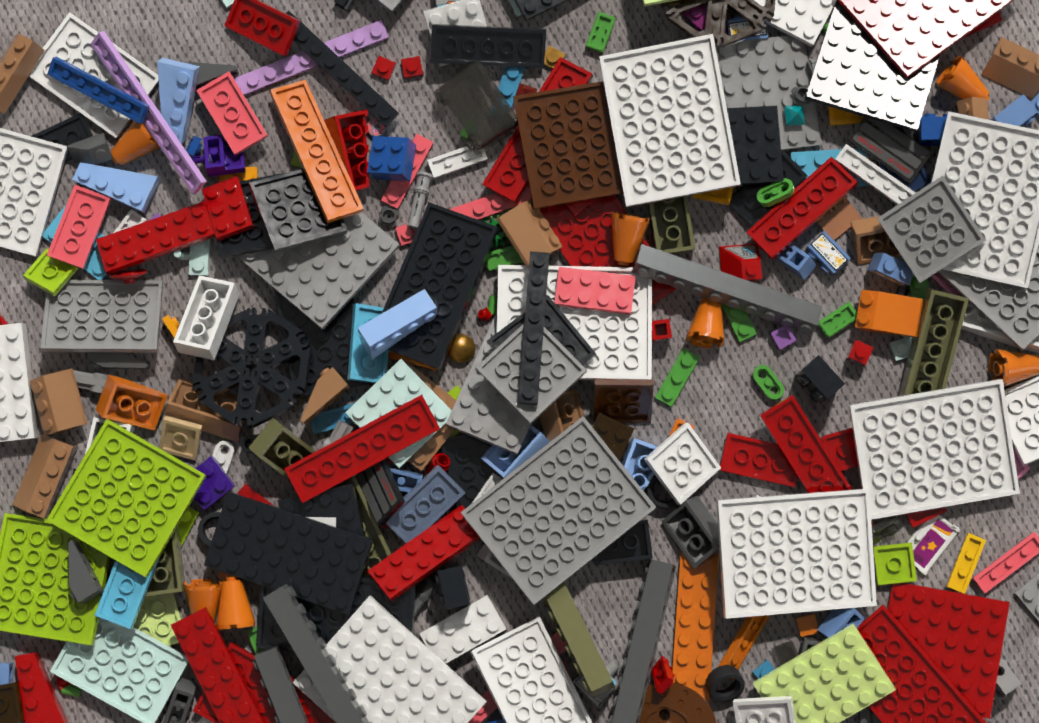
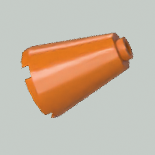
(962, 80)
(133, 144)
(627, 236)
(707, 325)
(1012, 366)
(203, 594)
(234, 605)

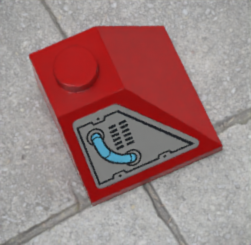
(741, 261)

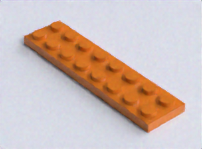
(316, 151)
(695, 624)

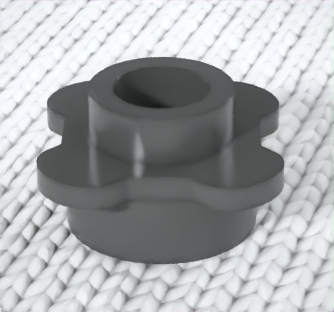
(797, 98)
(388, 211)

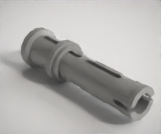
(420, 191)

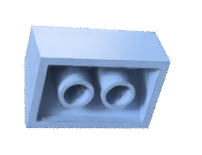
(506, 462)

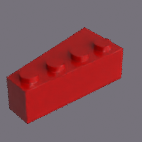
(350, 138)
(37, 692)

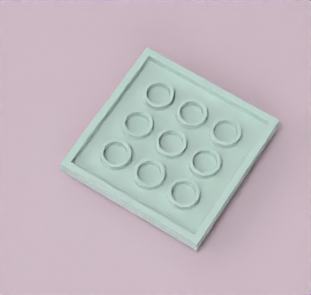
(392, 391)

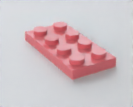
(232, 113)
(79, 227)
(594, 290)

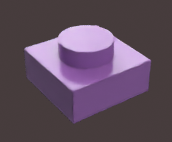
(783, 337)

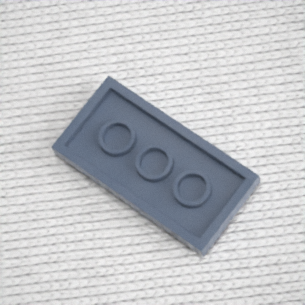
(425, 504)

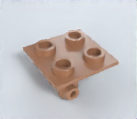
(838, 218)

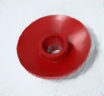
(128, 276)

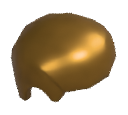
(461, 348)

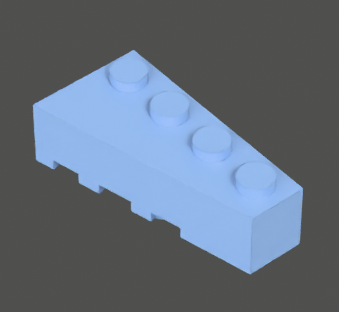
(177, 94)
(122, 186)
(396, 323)
(635, 463)

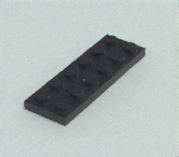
(488, 45)

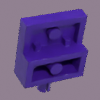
(220, 158)
(214, 485)

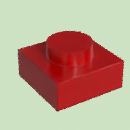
(412, 67)
(383, 68)

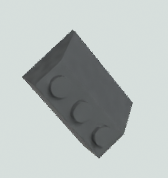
(694, 531)

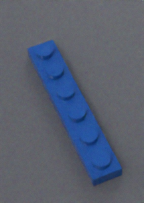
(98, 90)

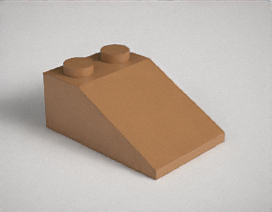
(326, 391)

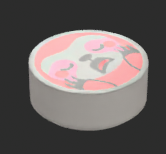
(375, 128)

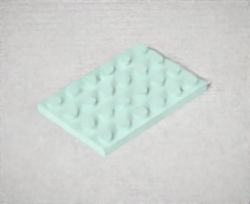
(123, 669)

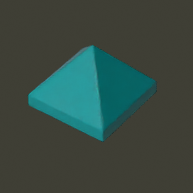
(794, 115)

